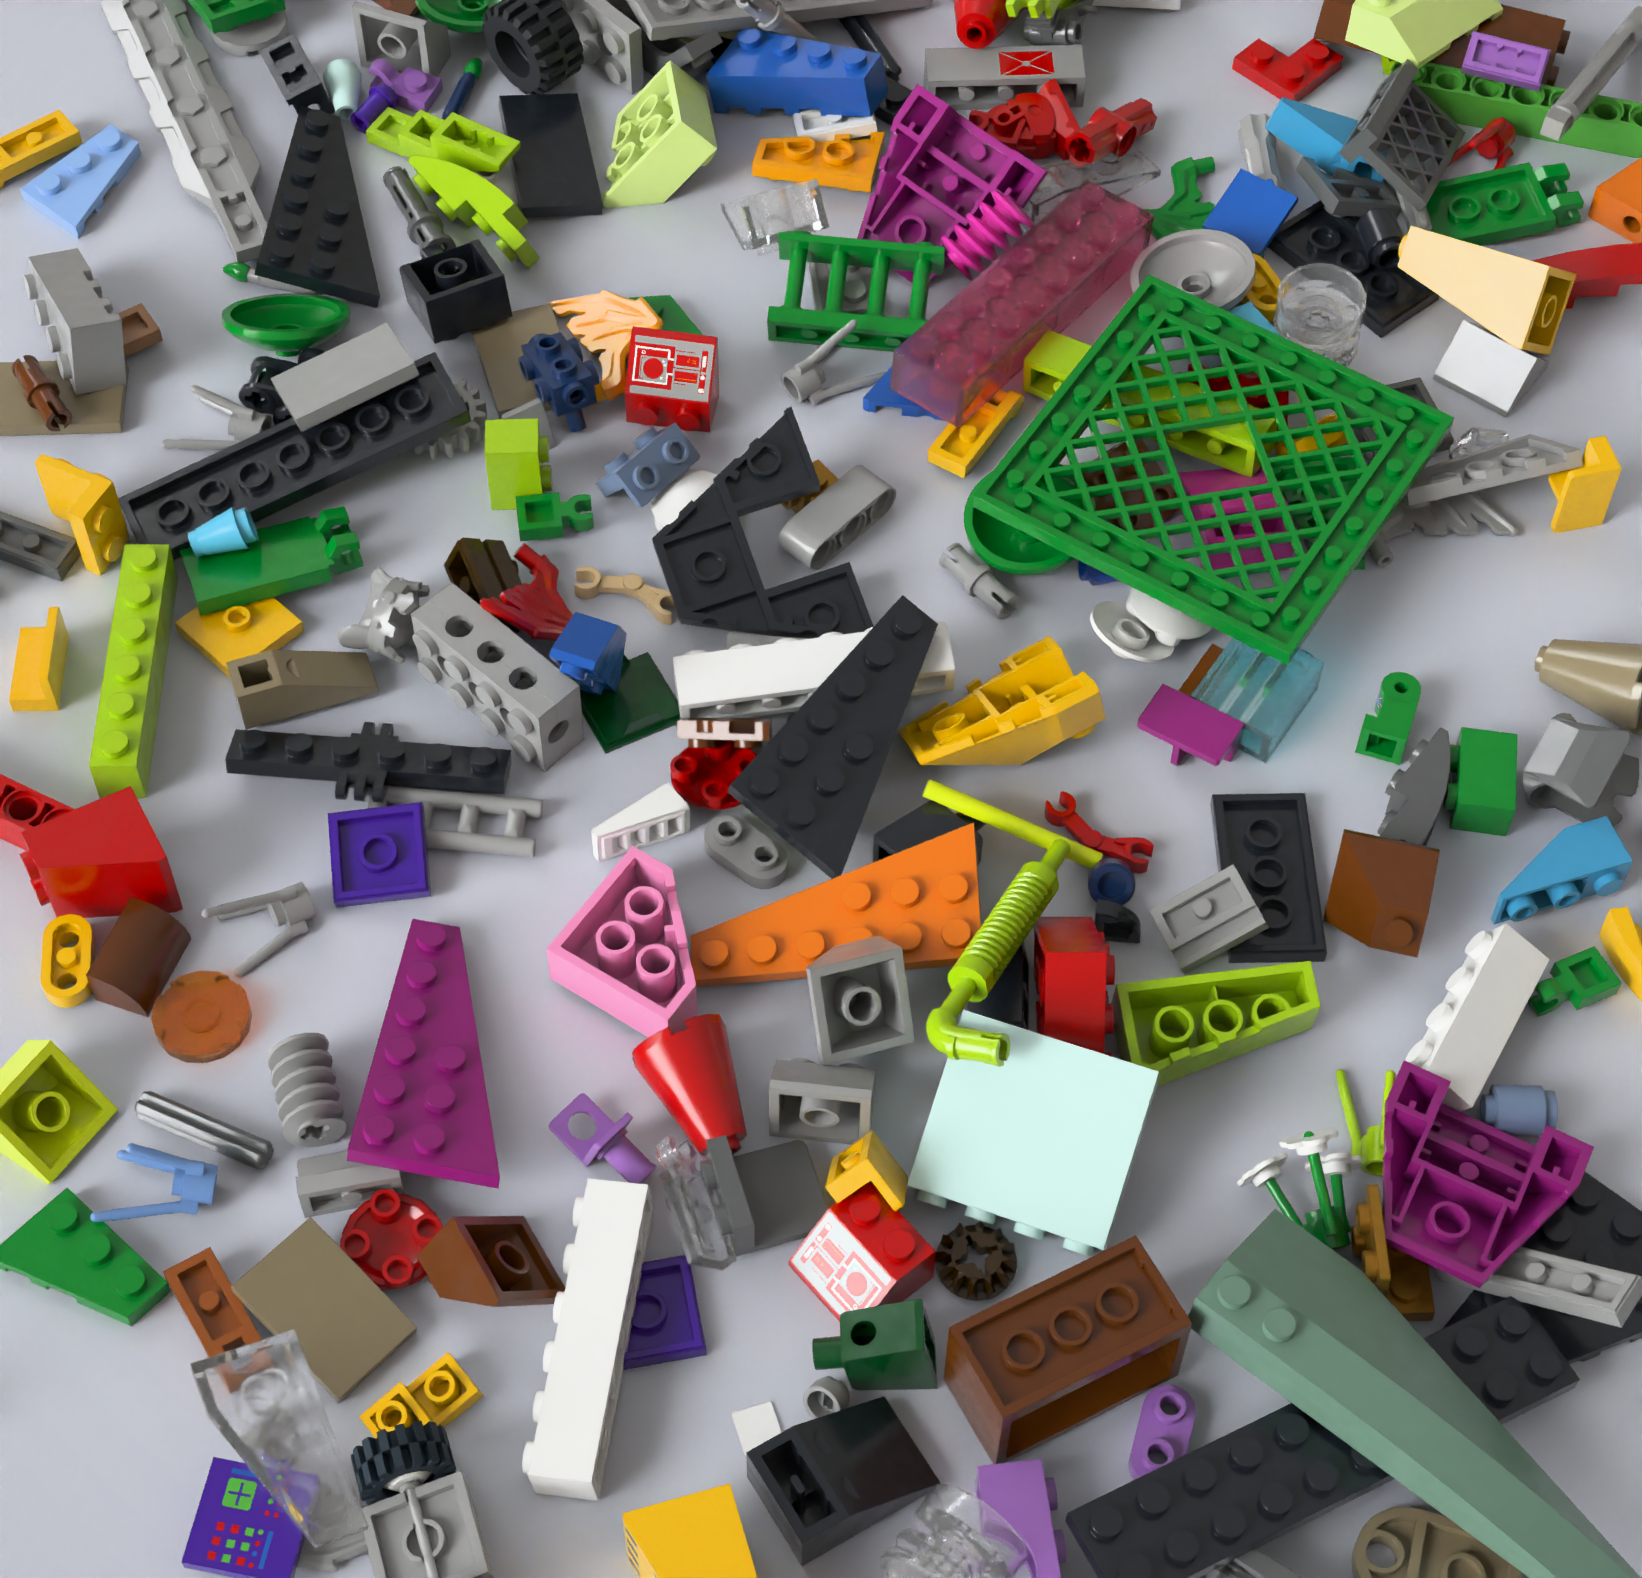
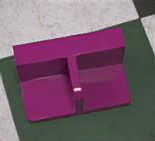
(1191, 727)

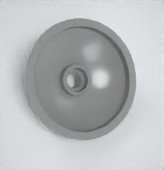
(1200, 263)

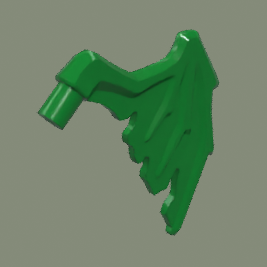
(1183, 208)

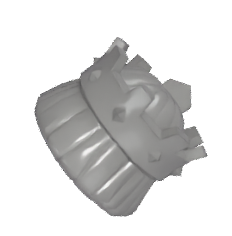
(387, 618)

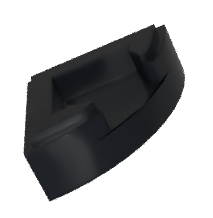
(1117, 922)

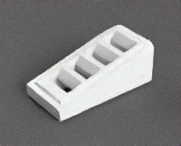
(642, 824)

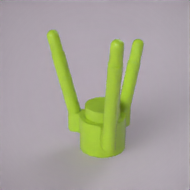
(1372, 1144)

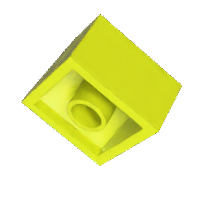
(47, 1109)

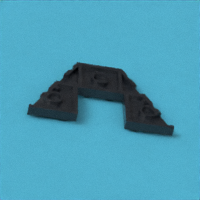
(713, 567)

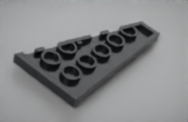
(316, 217)
(829, 755)

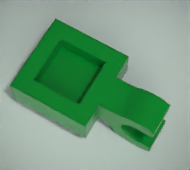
(1580, 978)

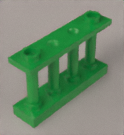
(874, 329)

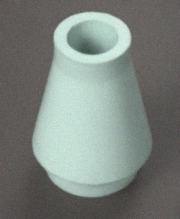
(343, 86)

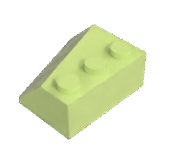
(660, 140)

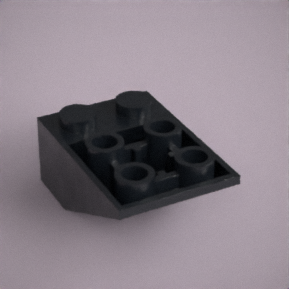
(838, 1476)

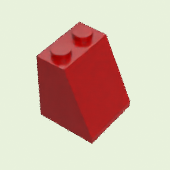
(99, 860)

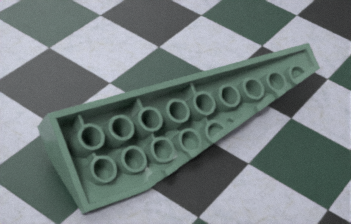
(1366, 1374)

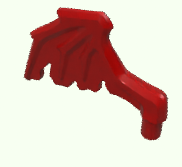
(533, 607)

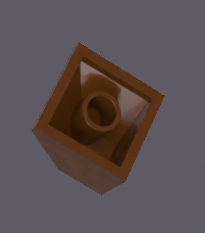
(1382, 891)
(490, 1263)

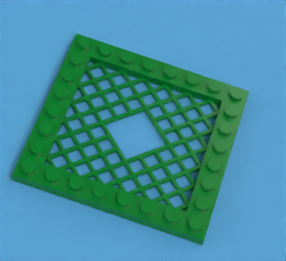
(1164, 311)

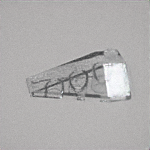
(1109, 172)
(278, 1426)

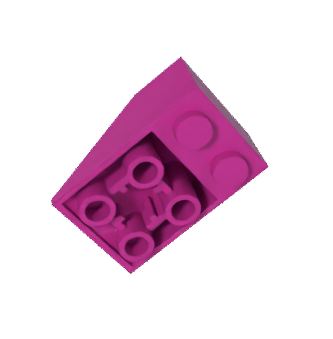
(1223, 479)

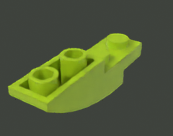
(475, 201)

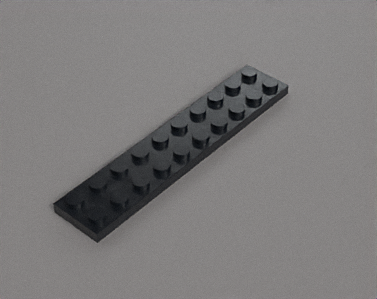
(1292, 1467)

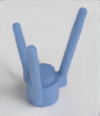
(192, 1181)

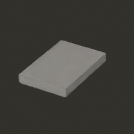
(344, 377)

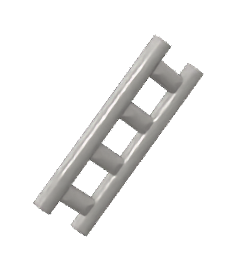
(470, 806)

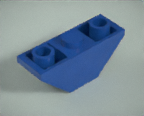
(590, 653)

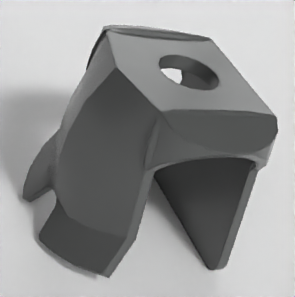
(1580, 770)

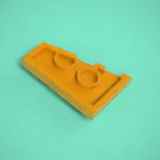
(833, 163)

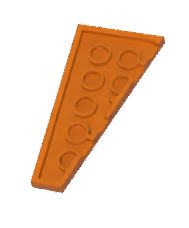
(913, 898)

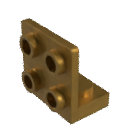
(1395, 1273)

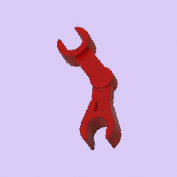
(1114, 848)

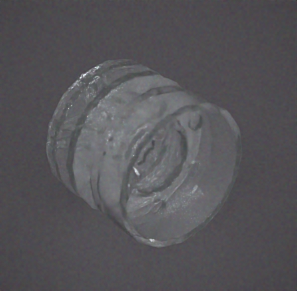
(1321, 310)
(955, 1540)

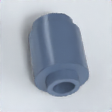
(1519, 1109)

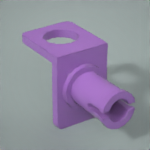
(607, 1142)

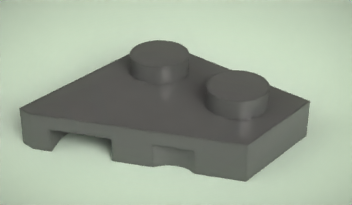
(1346, 192)

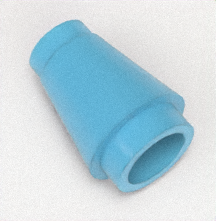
(224, 533)

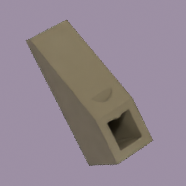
(297, 682)

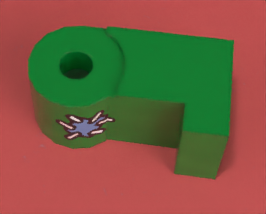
(1395, 707)

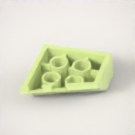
(1416, 27)

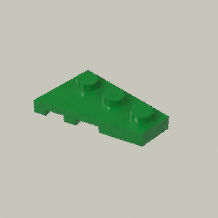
(83, 1260)

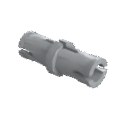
(979, 580)

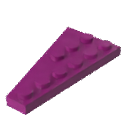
(426, 1079)

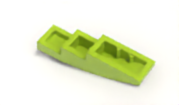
(449, 140)

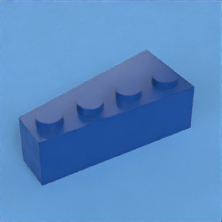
(796, 76)

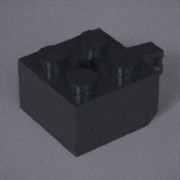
(455, 290)

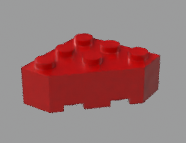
(1071, 979)

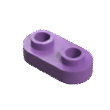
(1161, 1431)

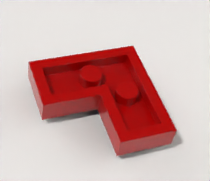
(1284, 75)

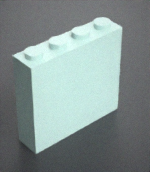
(1037, 1137)

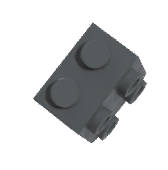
(763, 1194)

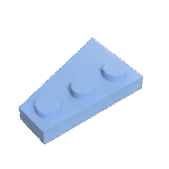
(82, 178)

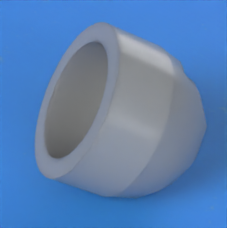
(820, 1392)

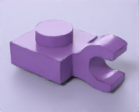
(413, 87)

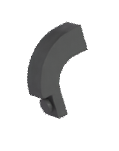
(689, 54)

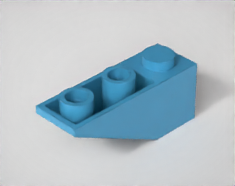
(1318, 136)
(1572, 866)

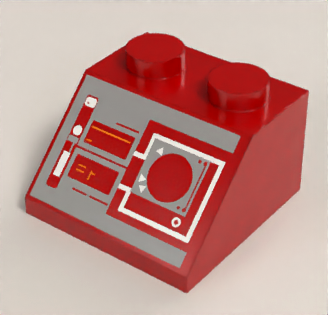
(672, 379)
(863, 1254)

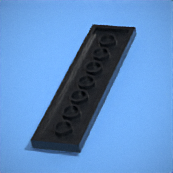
(291, 465)

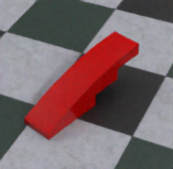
(1599, 269)

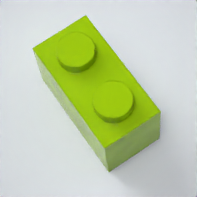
(515, 461)

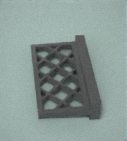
(1383, 118)

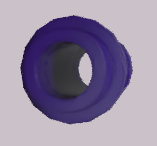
(379, 99)

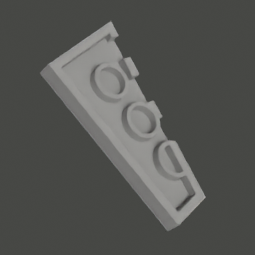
(1491, 467)

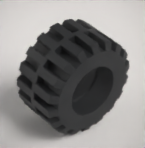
(533, 43)

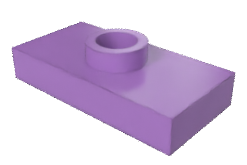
(1505, 61)

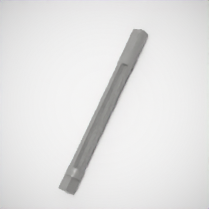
(1594, 77)

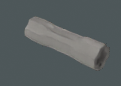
(1259, 148)

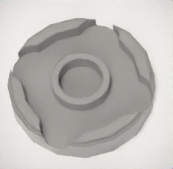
(253, 35)

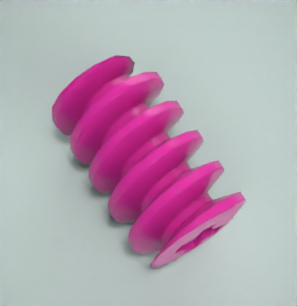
(985, 233)

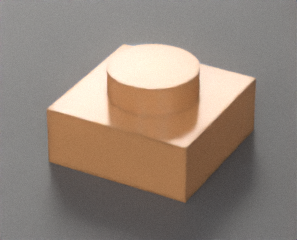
(138, 330)

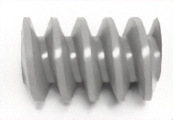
(306, 1090)

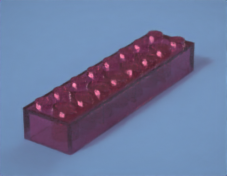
(1032, 288)

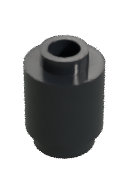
(1380, 237)

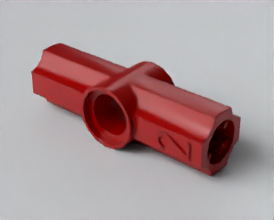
(1110, 132)

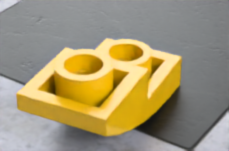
(1624, 946)
(434, 1396)

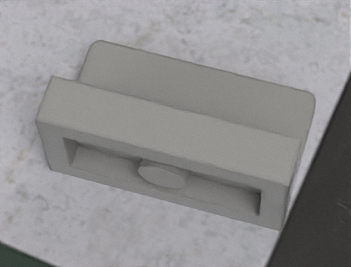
(335, 1185)

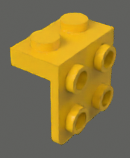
(89, 506)

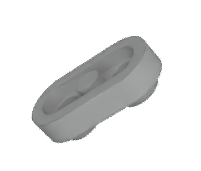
(742, 850)

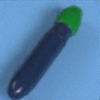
(464, 87)

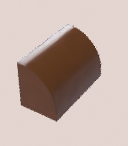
(138, 957)

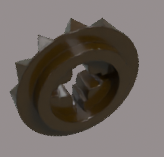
(966, 1279)

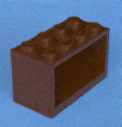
(1066, 1350)

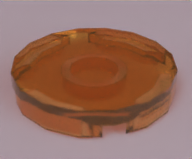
(201, 1017)

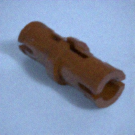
(41, 393)

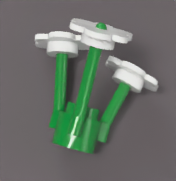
(1329, 1222)

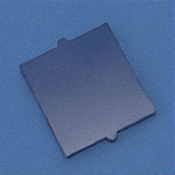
(1251, 211)

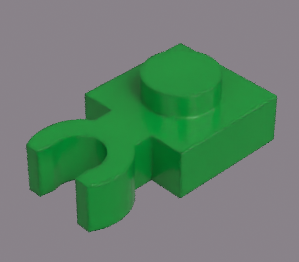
(545, 516)

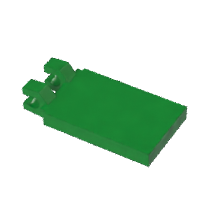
(1504, 204)
(280, 562)

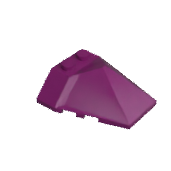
(939, 173)
(1463, 1188)

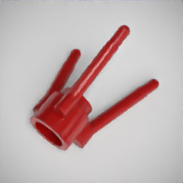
(1491, 142)

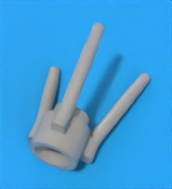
(806, 377)
(242, 423)
(286, 906)

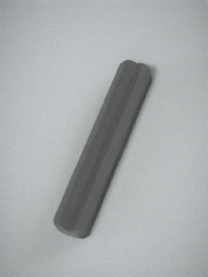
(204, 1130)

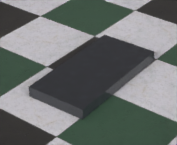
(555, 162)
(1327, 239)
(1274, 855)

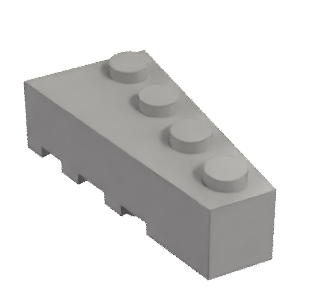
(77, 320)

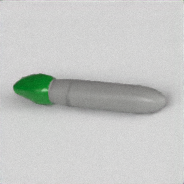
(245, 273)

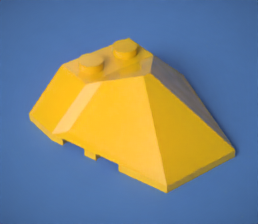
(1011, 715)

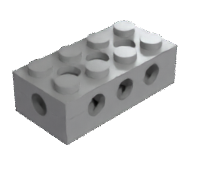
(497, 677)

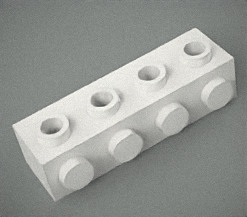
(1479, 1012)

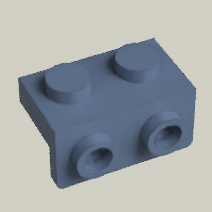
(651, 467)

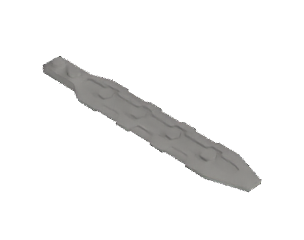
(192, 115)

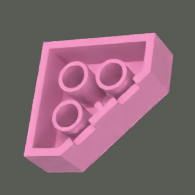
(630, 948)

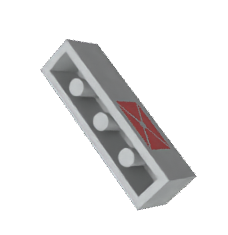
(995, 74)

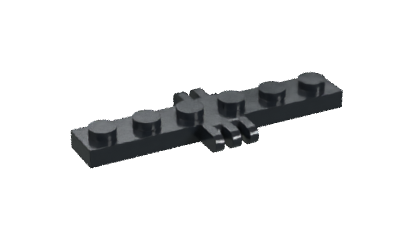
(368, 762)

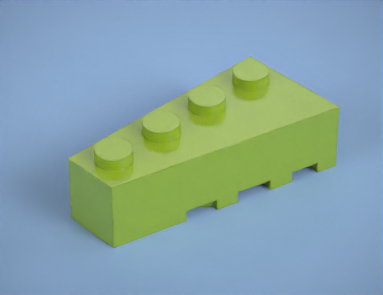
(1211, 1017)

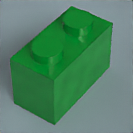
(1482, 781)

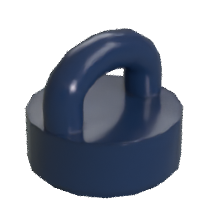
(1111, 881)

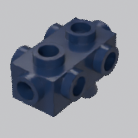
(560, 376)

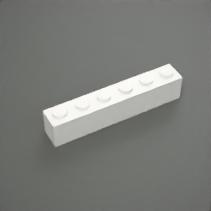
(784, 674)
(590, 1340)

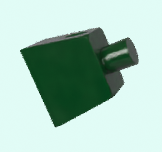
(882, 1348)

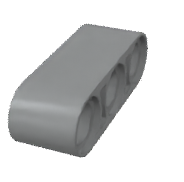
(837, 517)

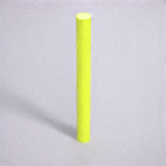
(1007, 822)

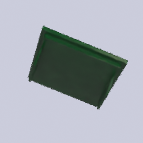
(636, 710)

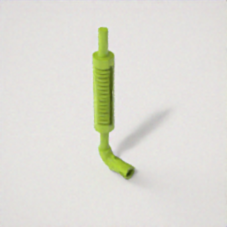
(988, 957)

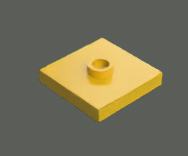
(239, 630)

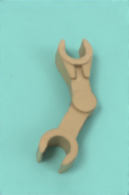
(630, 585)

